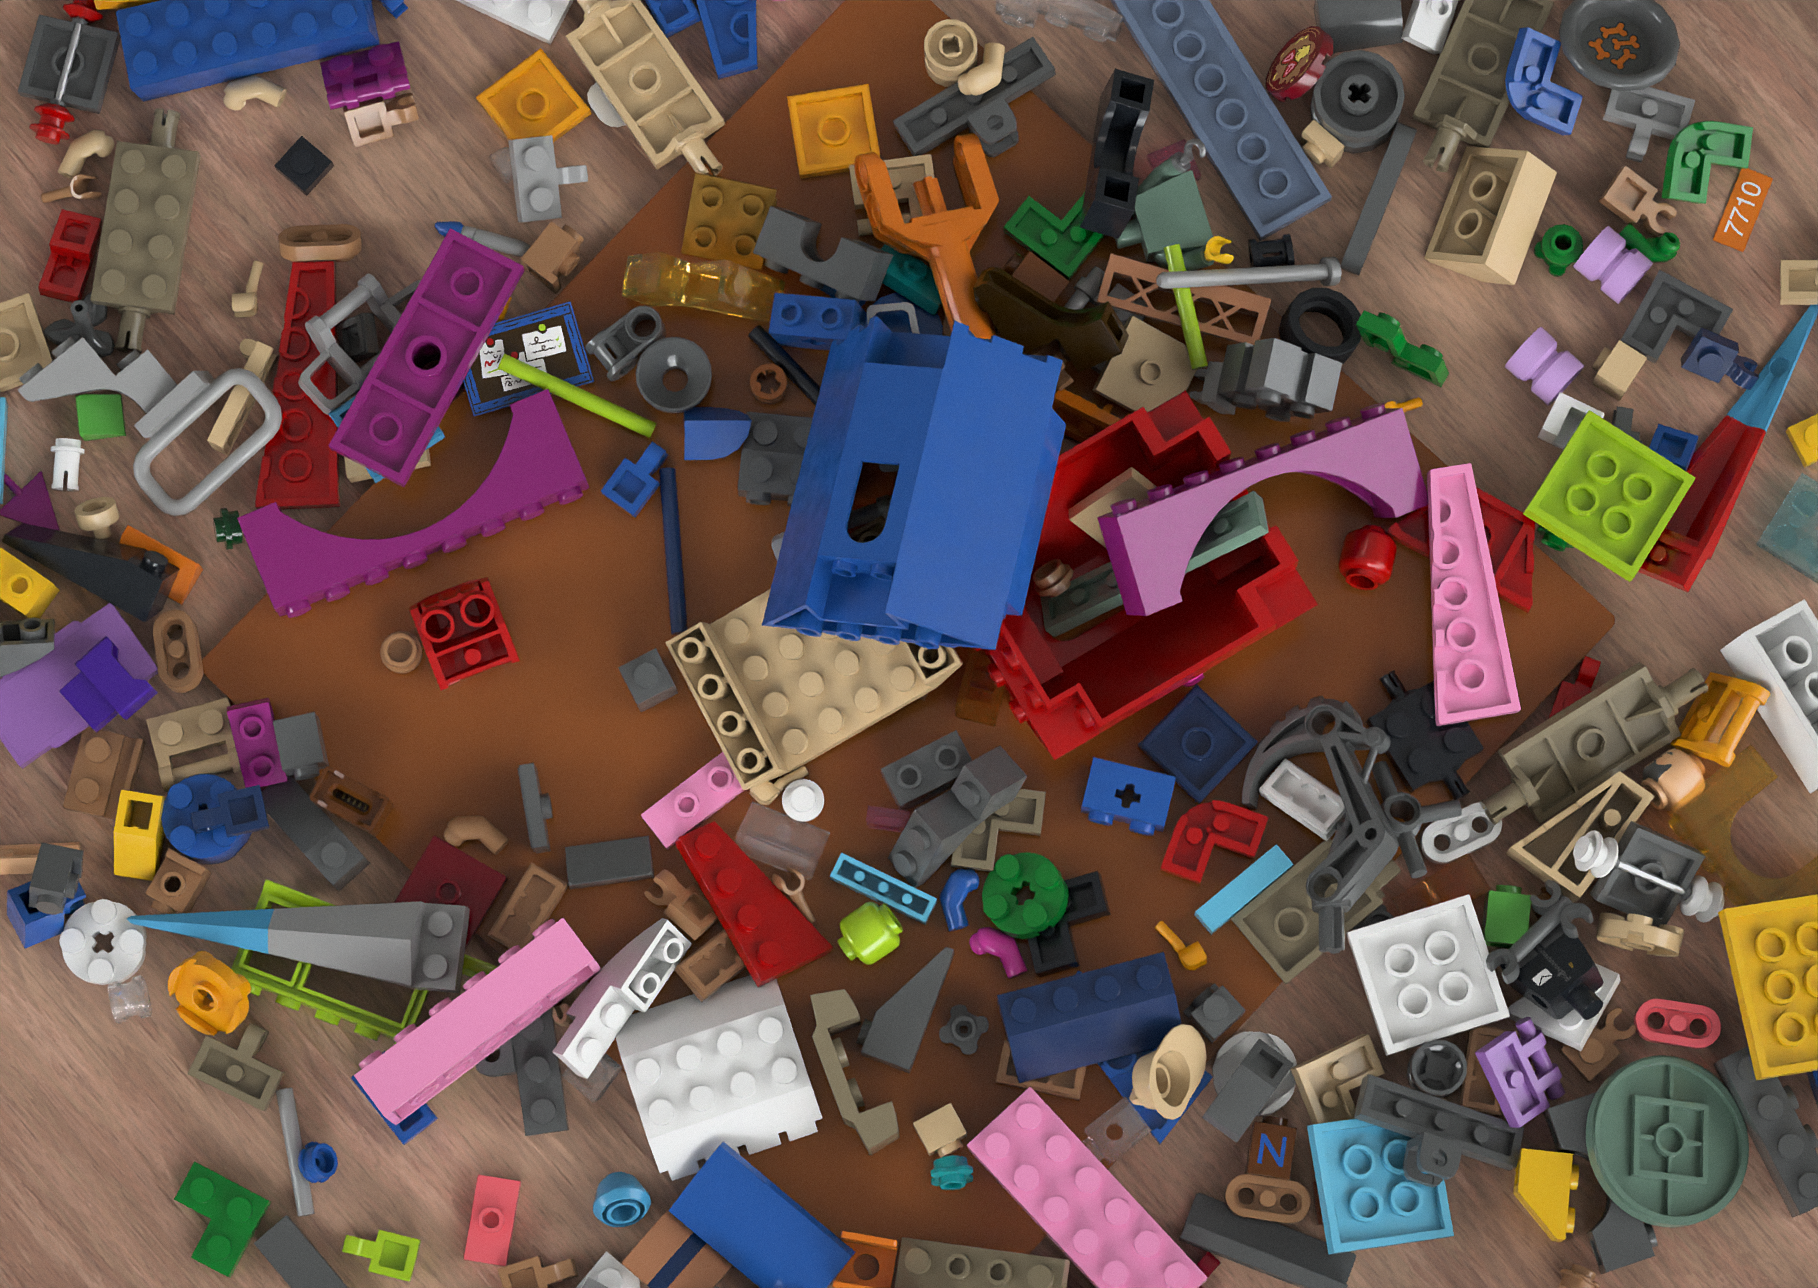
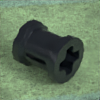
(1283, 246)

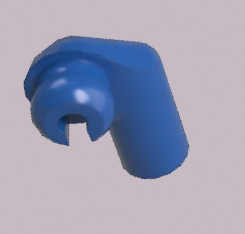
(954, 893)

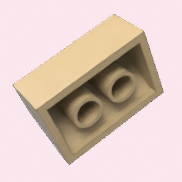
(1491, 214)

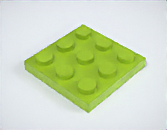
(1609, 496)

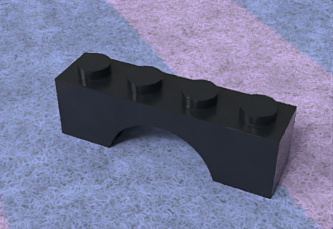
(1110, 178)

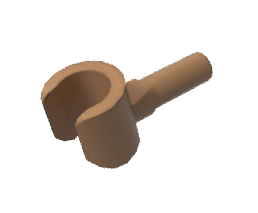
(76, 189)
(794, 889)

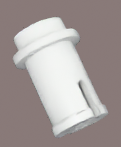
(66, 461)

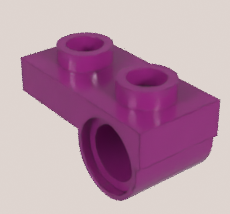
(256, 743)

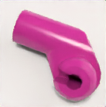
(1001, 945)

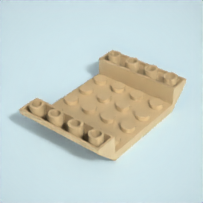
(791, 695)

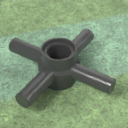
(1409, 809)

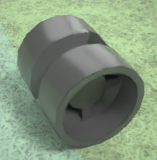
(1437, 1068)

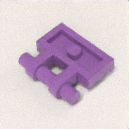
(1512, 1076)

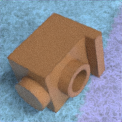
(553, 255)
(192, 878)

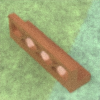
(1218, 296)

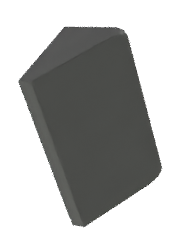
(609, 862)

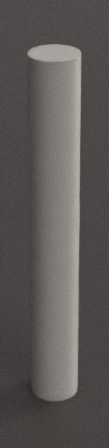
(293, 1146)

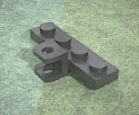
(984, 114)
(538, 1075)
(1437, 1129)

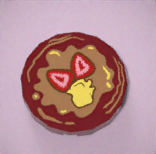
(1299, 64)

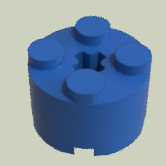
(193, 795)

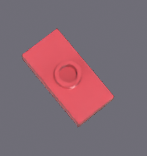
(492, 1220)

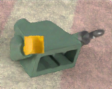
(1172, 213)

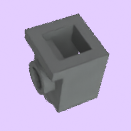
(55, 878)
(1214, 1011)

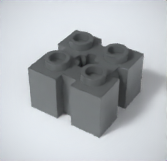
(1279, 379)

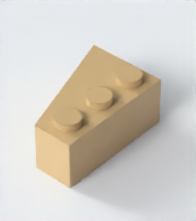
(1604, 809)

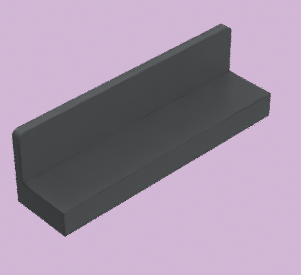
(1265, 1246)

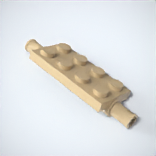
(647, 82)

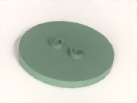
(1667, 1141)

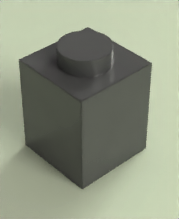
(648, 680)
(301, 745)

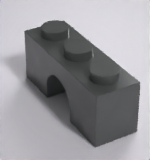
(790, 243)

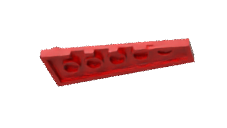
(297, 461)

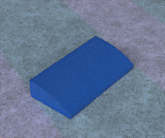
(759, 1225)

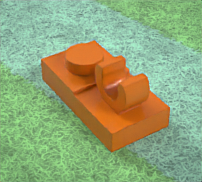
(1081, 416)

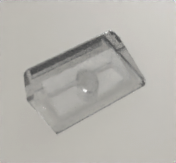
(781, 840)

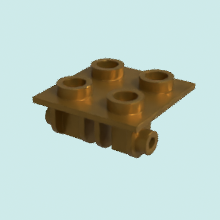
(726, 219)

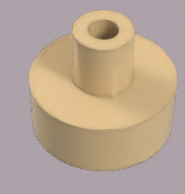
(97, 515)

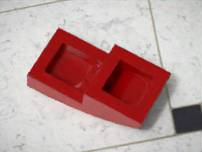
(71, 256)

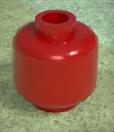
(1367, 557)

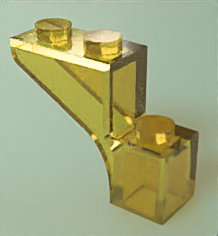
(707, 285)

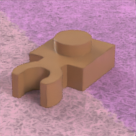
(1631, 199)
(1599, 1048)

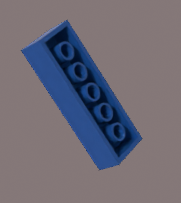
(210, 42)

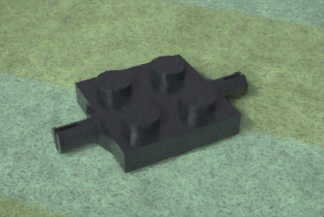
(1419, 747)

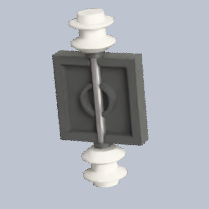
(1648, 875)

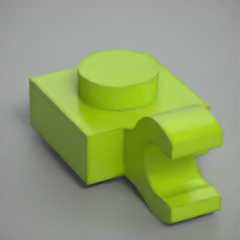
(390, 1254)

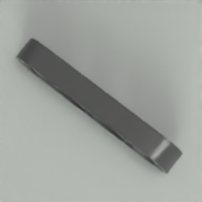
(1378, 198)

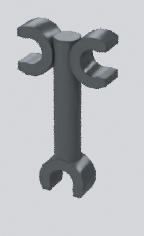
(1554, 911)

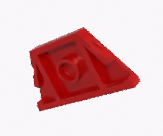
(1509, 543)

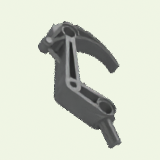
(1355, 856)

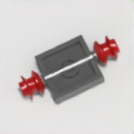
(68, 68)

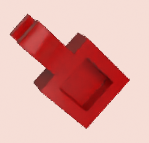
(1570, 693)

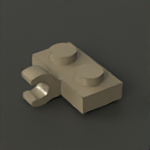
(237, 1069)

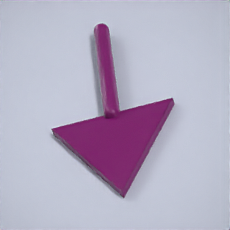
(30, 504)

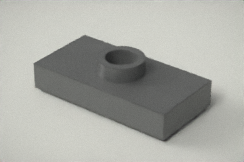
(536, 807)

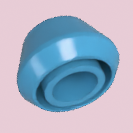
(620, 1200)

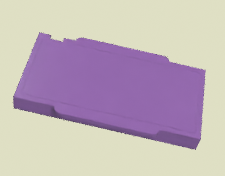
(33, 709)

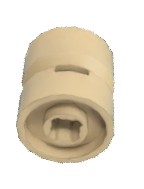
(949, 51)

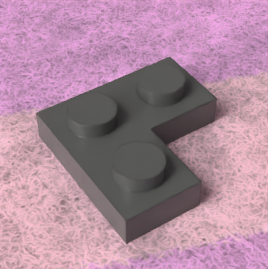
(1668, 307)

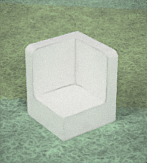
(1564, 420)

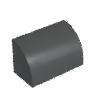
(1360, 22)

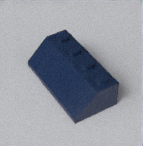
(1089, 1017)

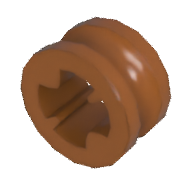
(780, 378)

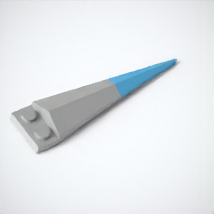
(389, 942)

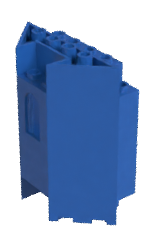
(968, 499)

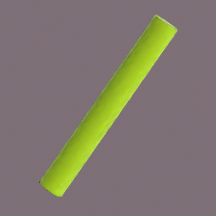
(1186, 311)

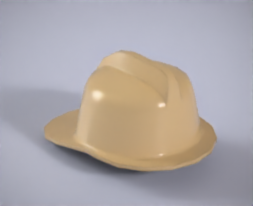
(1171, 1073)

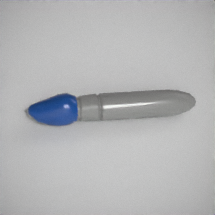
(486, 238)

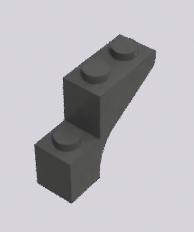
(947, 820)

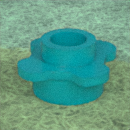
(951, 1172)

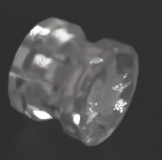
(129, 999)

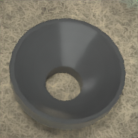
(668, 355)

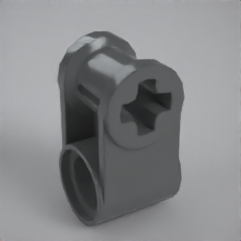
(624, 341)

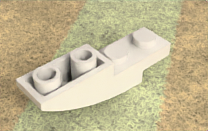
(619, 988)

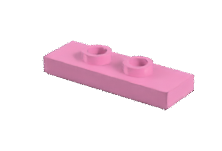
(693, 801)

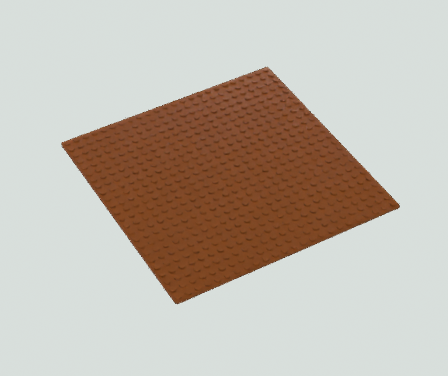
(591, 594)

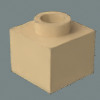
(1617, 369)
(941, 1131)

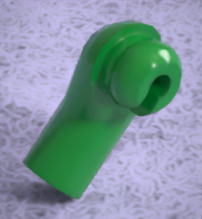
(1656, 248)

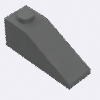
(313, 832)
(902, 1021)

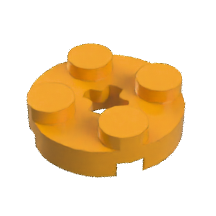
(229, 992)

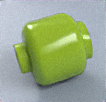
(869, 933)

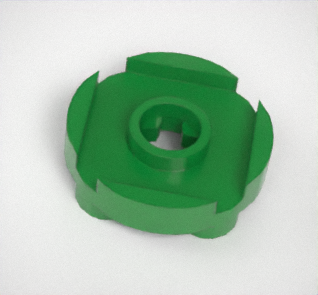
(1010, 876)

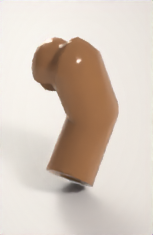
(475, 827)

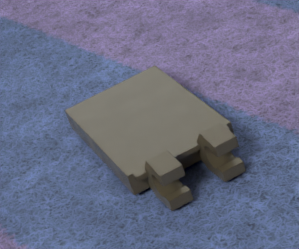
(1282, 917)

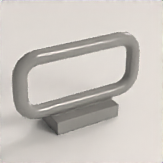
(178, 412)

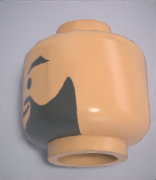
(1672, 777)

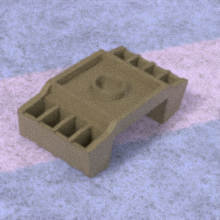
(835, 1014)

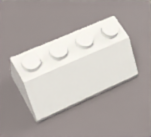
(1784, 660)

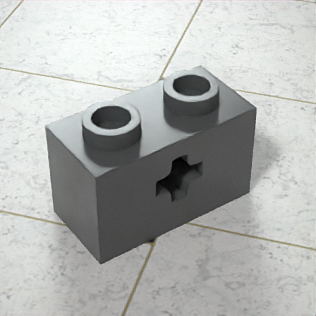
(926, 771)

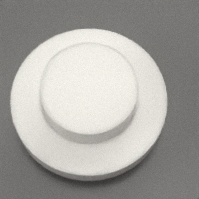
(803, 800)

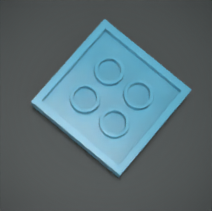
(1365, 1190)

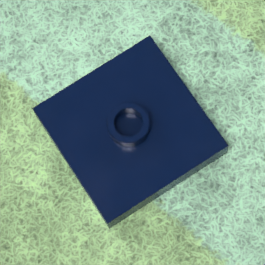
(1197, 744)

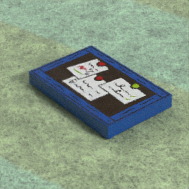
(542, 339)

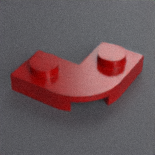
(1211, 825)

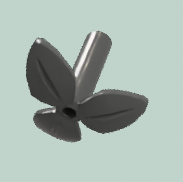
(86, 317)

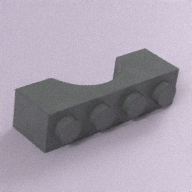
(1617, 1236)

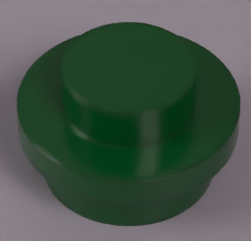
(228, 528)

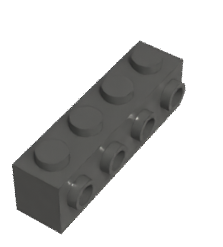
(1775, 1131)

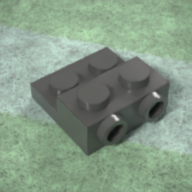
(772, 457)

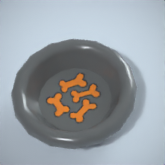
(1619, 42)

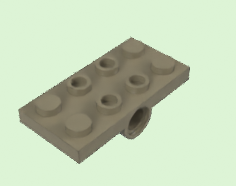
(960, 1266)

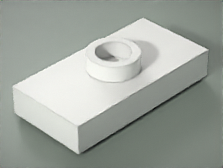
(1429, 24)
(1304, 799)

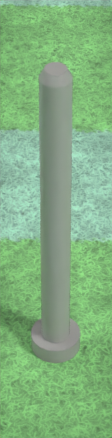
(1327, 271)

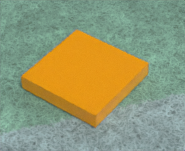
(533, 101)
(832, 129)

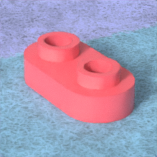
(1676, 1023)

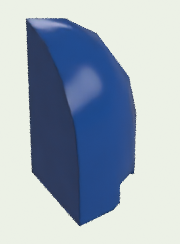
(713, 432)

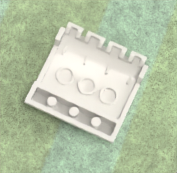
(717, 1075)

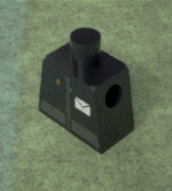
(1560, 977)

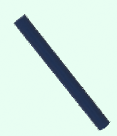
(673, 550)

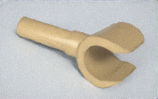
(246, 303)
(768, 792)

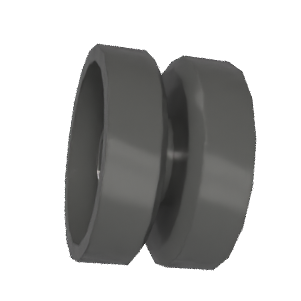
(1378, 94)

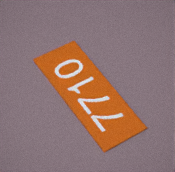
(1742, 209)

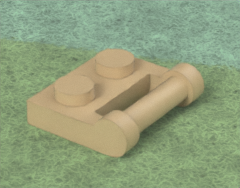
(190, 732)

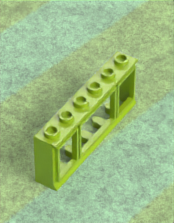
(328, 1009)

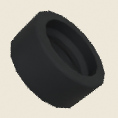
(1328, 303)

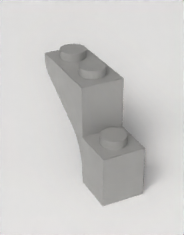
(82, 371)

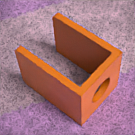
(881, 1248)

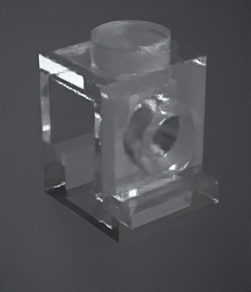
(1133, 1130)

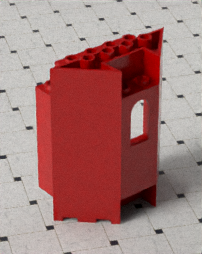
(1129, 661)

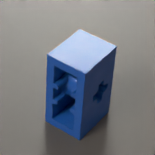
(813, 320)
(1112, 779)

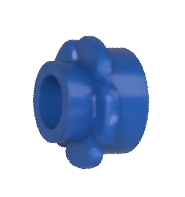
(317, 1162)

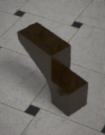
(1033, 320)

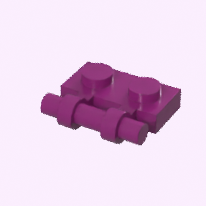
(365, 76)

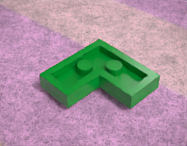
(1053, 240)
(233, 1216)

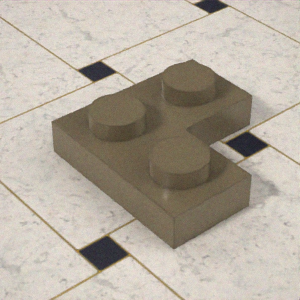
(1019, 816)

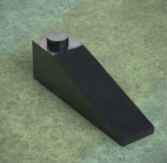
(114, 571)

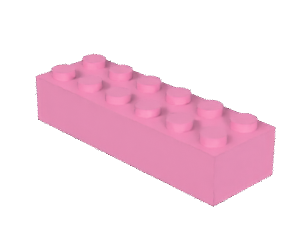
(476, 1021)
(1079, 1201)

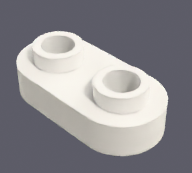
(1459, 834)

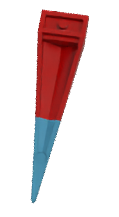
(1722, 468)

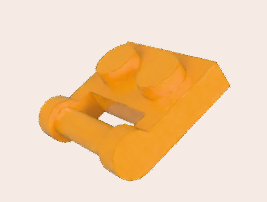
(1711, 714)

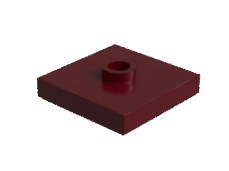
(453, 878)

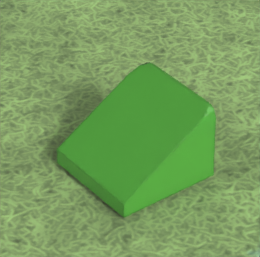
(100, 416)

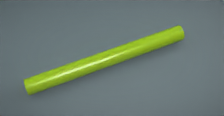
(577, 395)

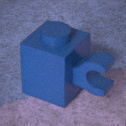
(33, 925)

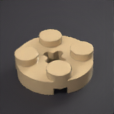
(1639, 934)

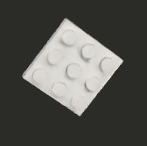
(1427, 975)

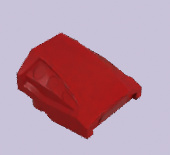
(463, 631)

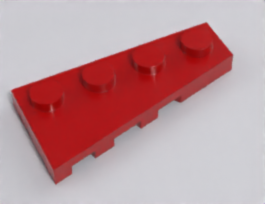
(754, 913)

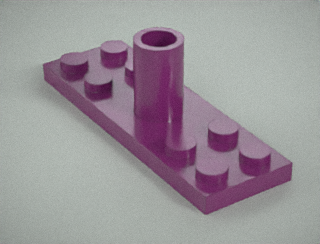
(441, 323)

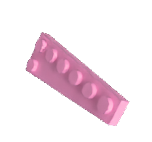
(1468, 630)

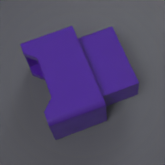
(105, 687)

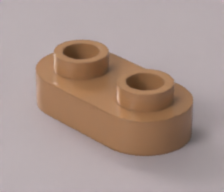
(320, 242)
(179, 653)
(1266, 1199)

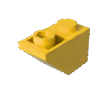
(138, 835)
(1544, 1188)

